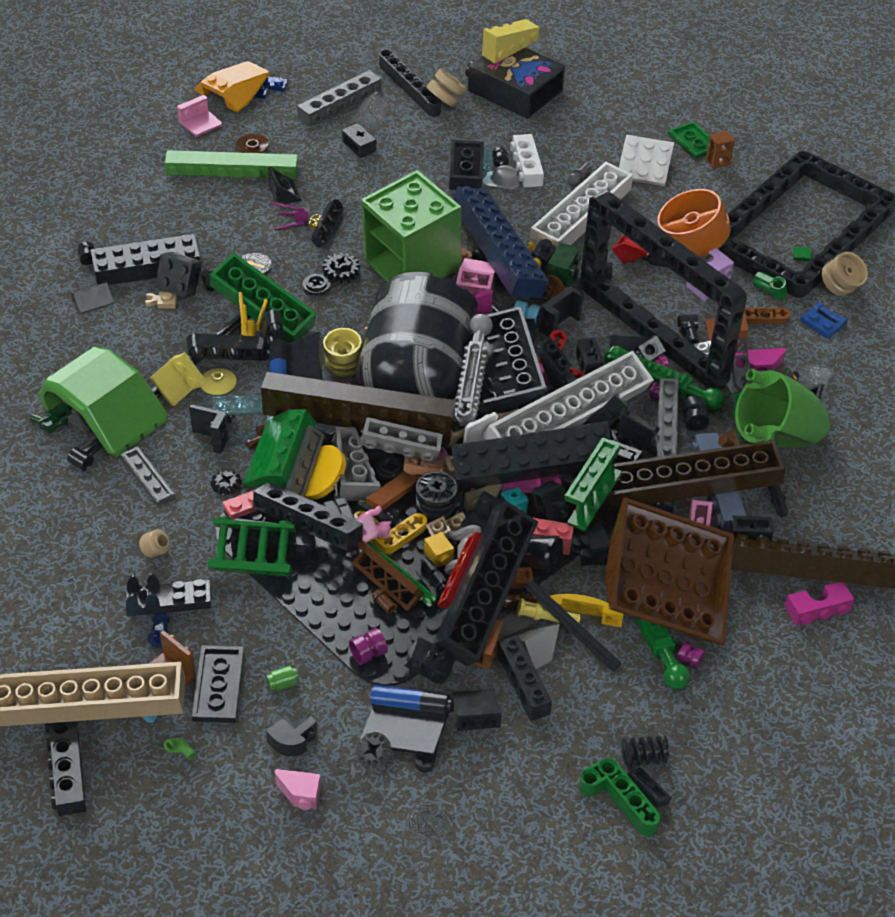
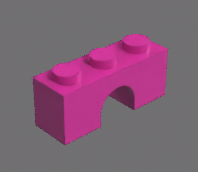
(804, 609)

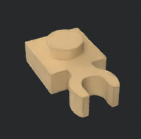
(163, 300)

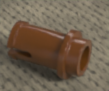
(380, 597)

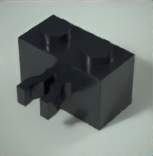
(551, 502)
(429, 661)

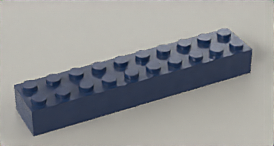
(500, 243)

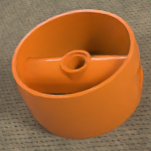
(696, 220)

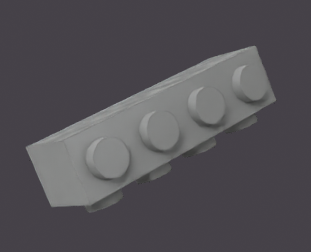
(401, 439)

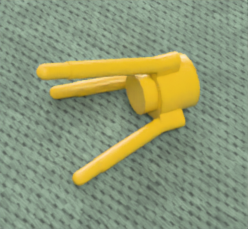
(248, 327)

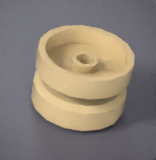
(446, 87)
(844, 273)

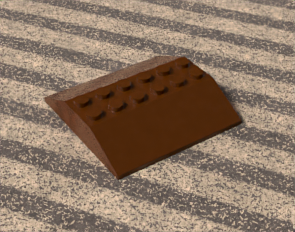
(670, 571)

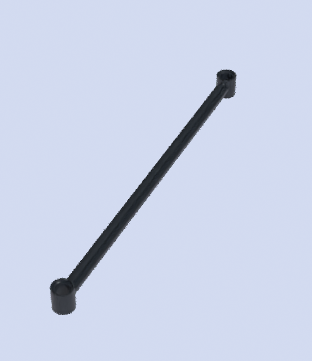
(84, 457)

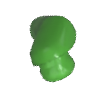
(180, 745)

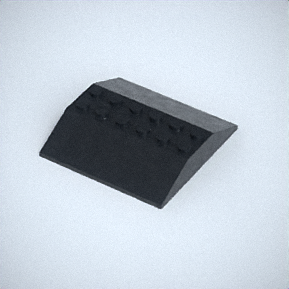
(512, 365)

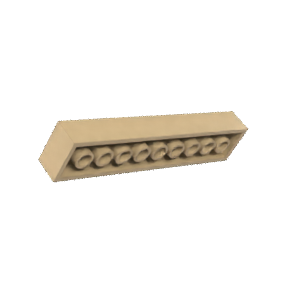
(91, 693)

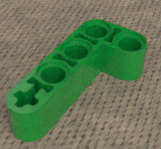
(643, 817)

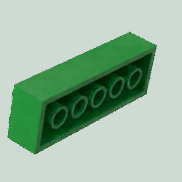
(238, 276)

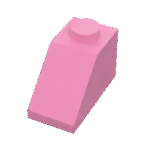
(700, 511)
(299, 787)

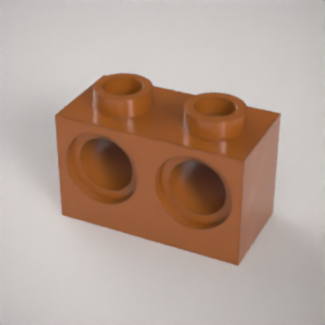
(720, 149)

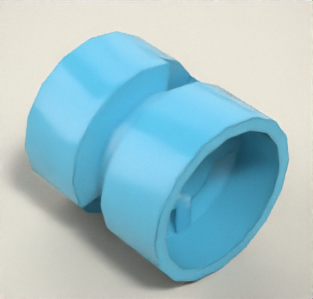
(530, 312)

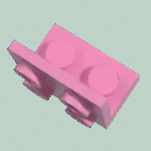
(196, 117)

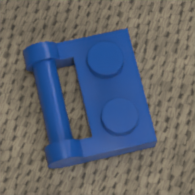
(822, 324)

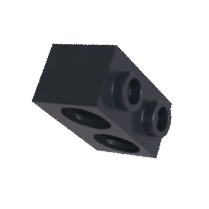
(588, 355)
(752, 526)

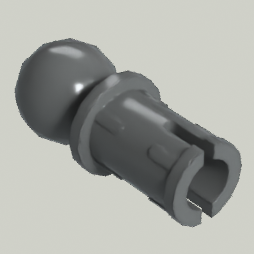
(579, 174)

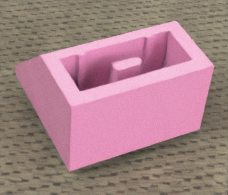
(476, 276)

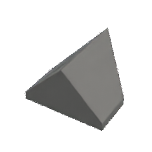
(540, 644)

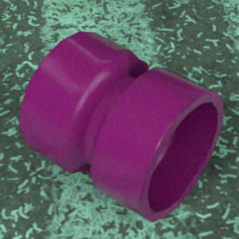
(370, 645)

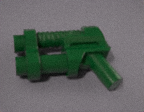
(52, 421)

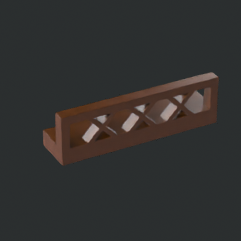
(388, 569)

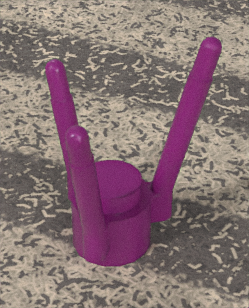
(300, 215)

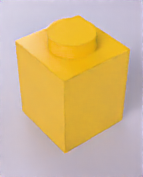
(438, 549)

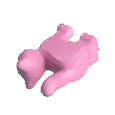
(370, 529)

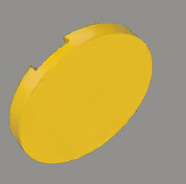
(326, 472)

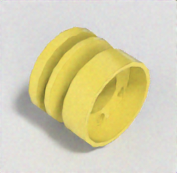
(342, 351)

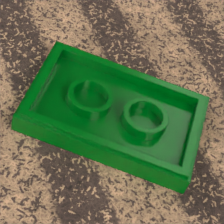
(691, 139)

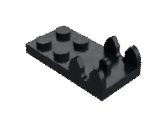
(166, 598)

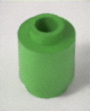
(282, 678)

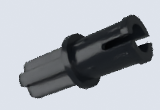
(778, 500)

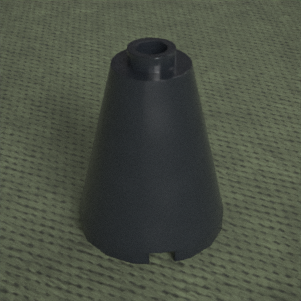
(544, 553)

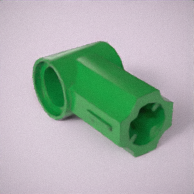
(775, 286)

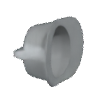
(502, 177)

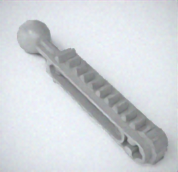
(472, 371)

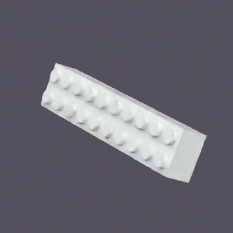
(577, 400)

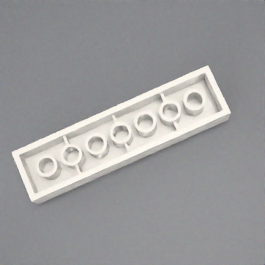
(569, 217)

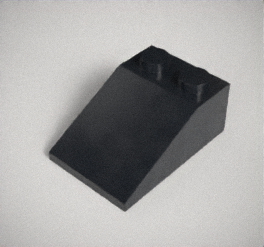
(466, 164)

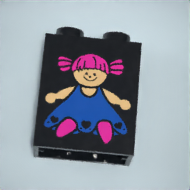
(517, 82)

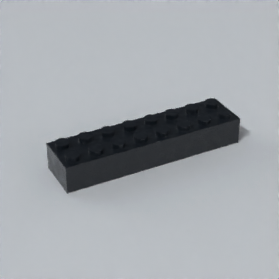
(526, 455)
(485, 583)

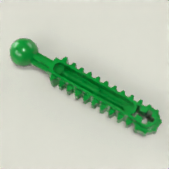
(713, 396)
(662, 645)

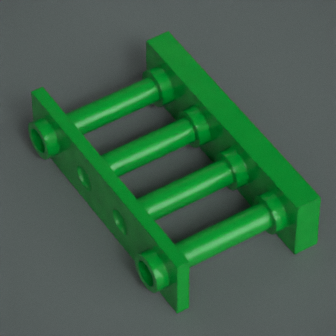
(593, 484)
(240, 564)

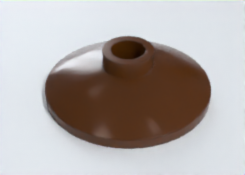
(252, 143)

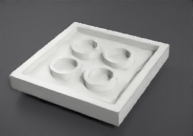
(646, 159)

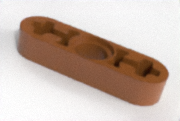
(777, 312)

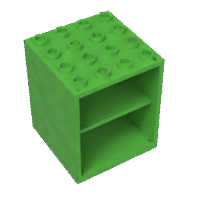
(412, 229)

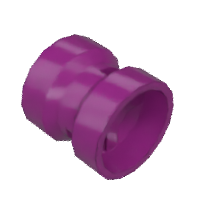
(691, 655)

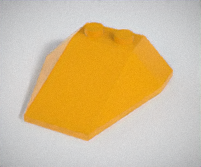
(235, 84)

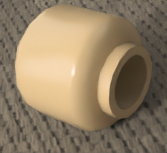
(154, 543)

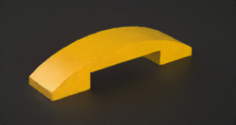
(589, 606)

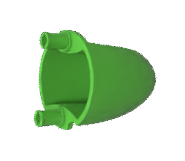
(780, 411)

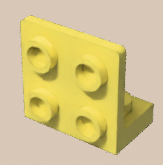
(177, 378)

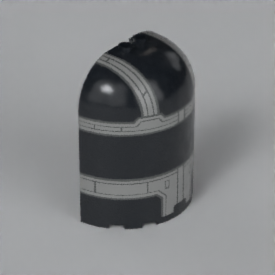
(417, 336)

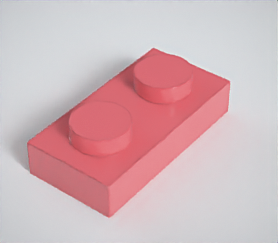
(239, 505)

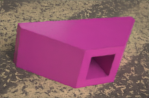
(484, 301)
(763, 359)

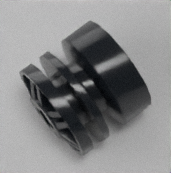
(436, 496)

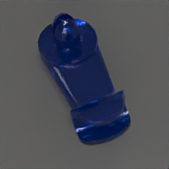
(160, 623)

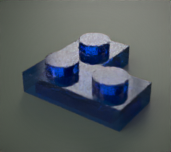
(273, 84)

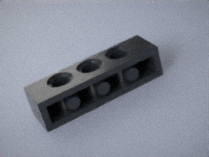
(524, 677)

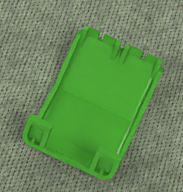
(108, 396)

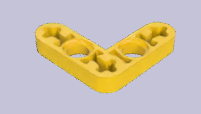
(396, 539)

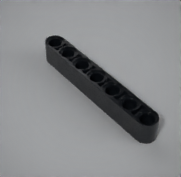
(409, 82)

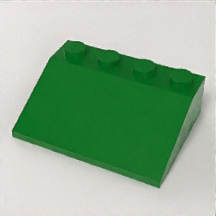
(278, 448)

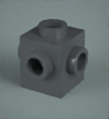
(76, 423)

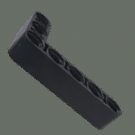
(237, 346)

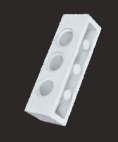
(527, 160)

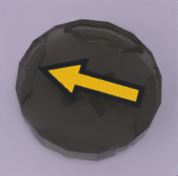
(259, 261)

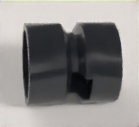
(695, 413)

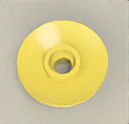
(219, 381)

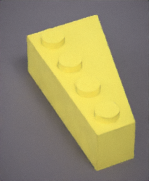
(508, 39)

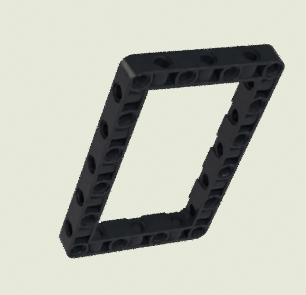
(879, 205)
(608, 211)

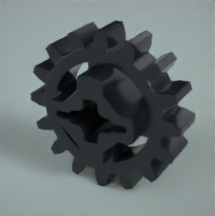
(341, 267)

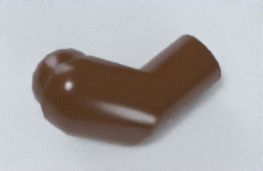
(253, 442)

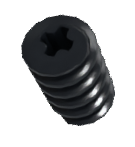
(645, 750)

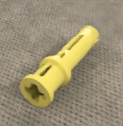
(538, 612)

